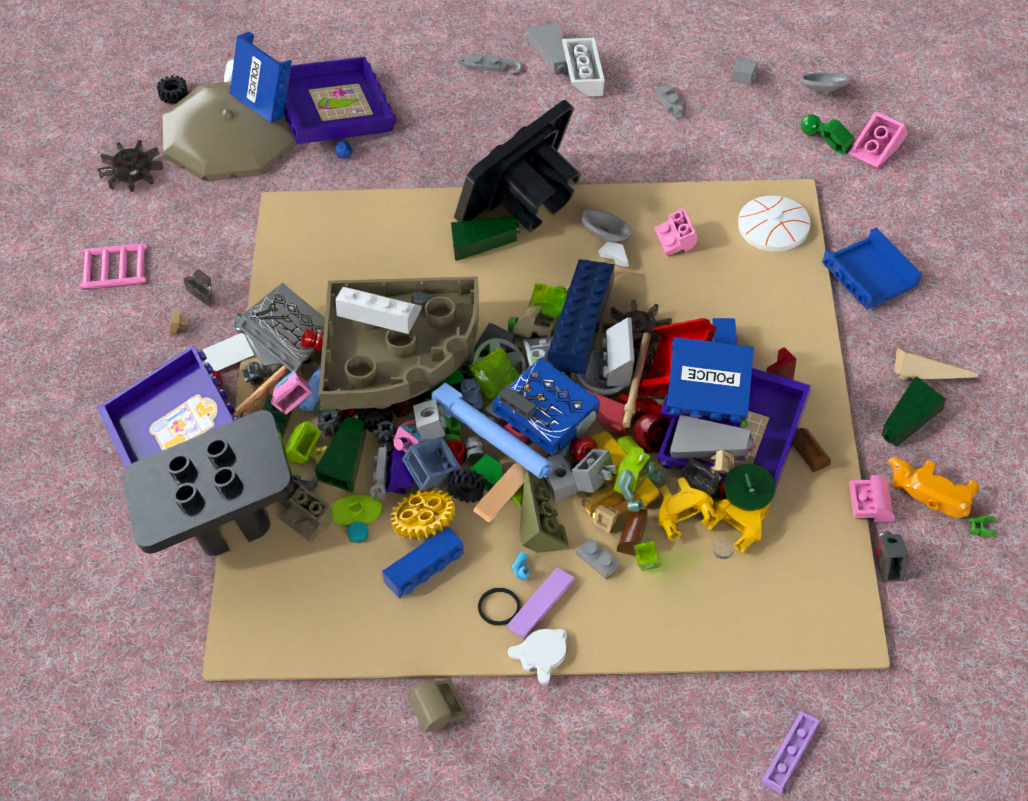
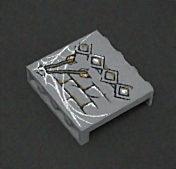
(279, 325)

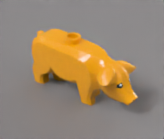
(933, 489)

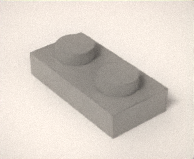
(598, 558)

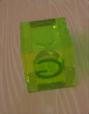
(648, 556)

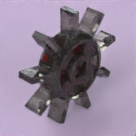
(130, 165)
(642, 323)

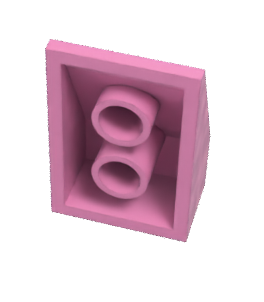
(879, 140)

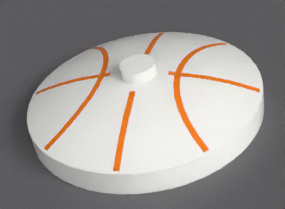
(774, 223)

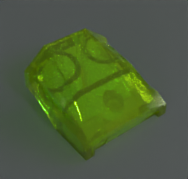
(549, 297)
(494, 372)

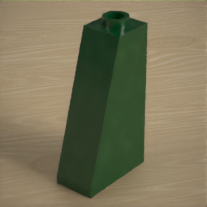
(482, 235)
(913, 411)
(343, 456)

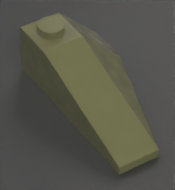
(538, 519)

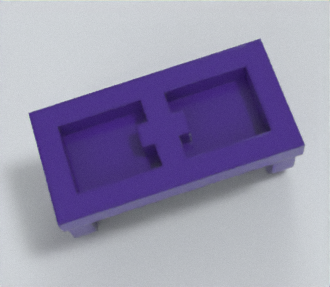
(397, 474)

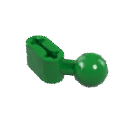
(833, 133)

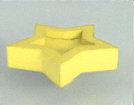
(317, 453)

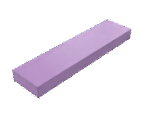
(540, 603)
(791, 752)

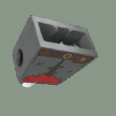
(893, 547)

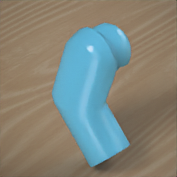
(519, 568)

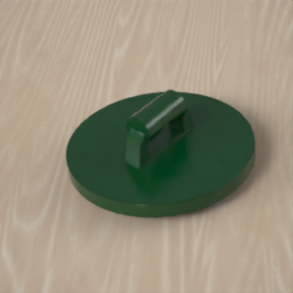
(749, 487)

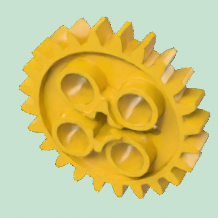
(422, 514)

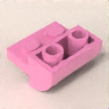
(676, 233)
(872, 499)

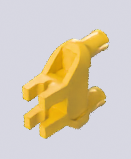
(683, 505)
(745, 521)

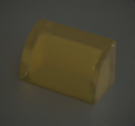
(606, 497)

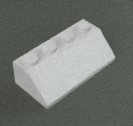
(584, 65)
(376, 310)

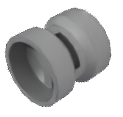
(474, 449)

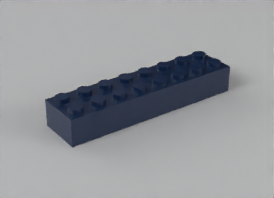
(581, 316)

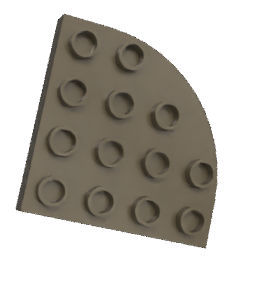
(384, 366)

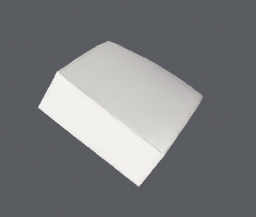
(614, 251)

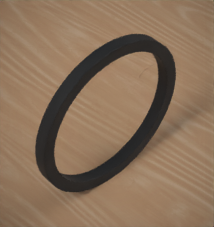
(498, 623)

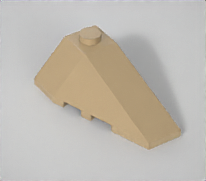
(910, 365)

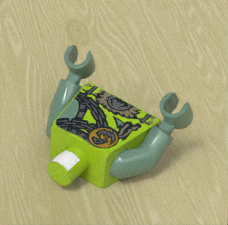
(633, 473)

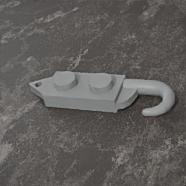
(490, 63)

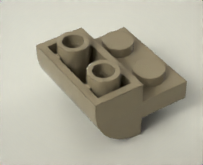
(534, 321)
(307, 513)
(436, 704)

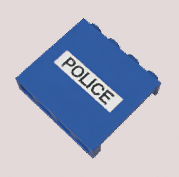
(259, 79)
(710, 379)

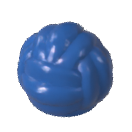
(343, 149)

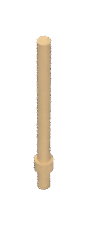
(630, 408)

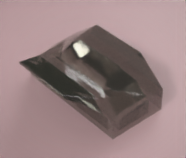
(200, 287)
(701, 476)

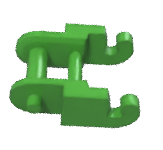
(983, 532)

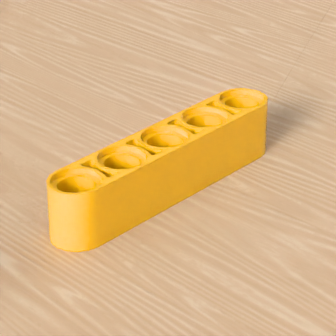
(647, 491)

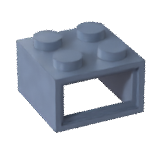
(429, 465)

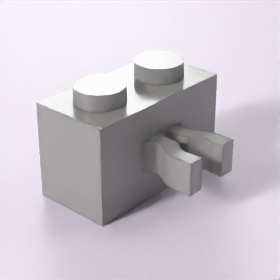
(594, 470)

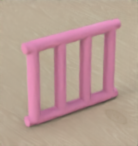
(106, 251)

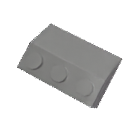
(618, 354)

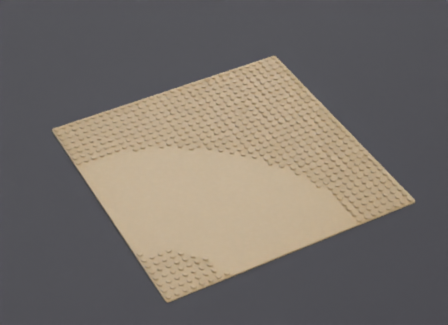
(783, 605)

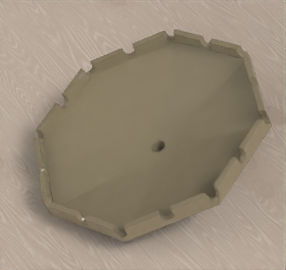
(222, 136)

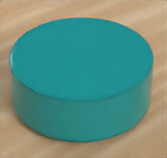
(357, 532)

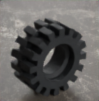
(176, 83)
(371, 422)
(466, 485)

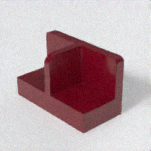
(784, 366)

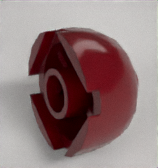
(651, 431)

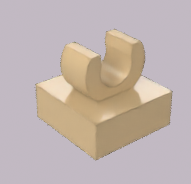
(177, 322)
(724, 462)
(605, 518)

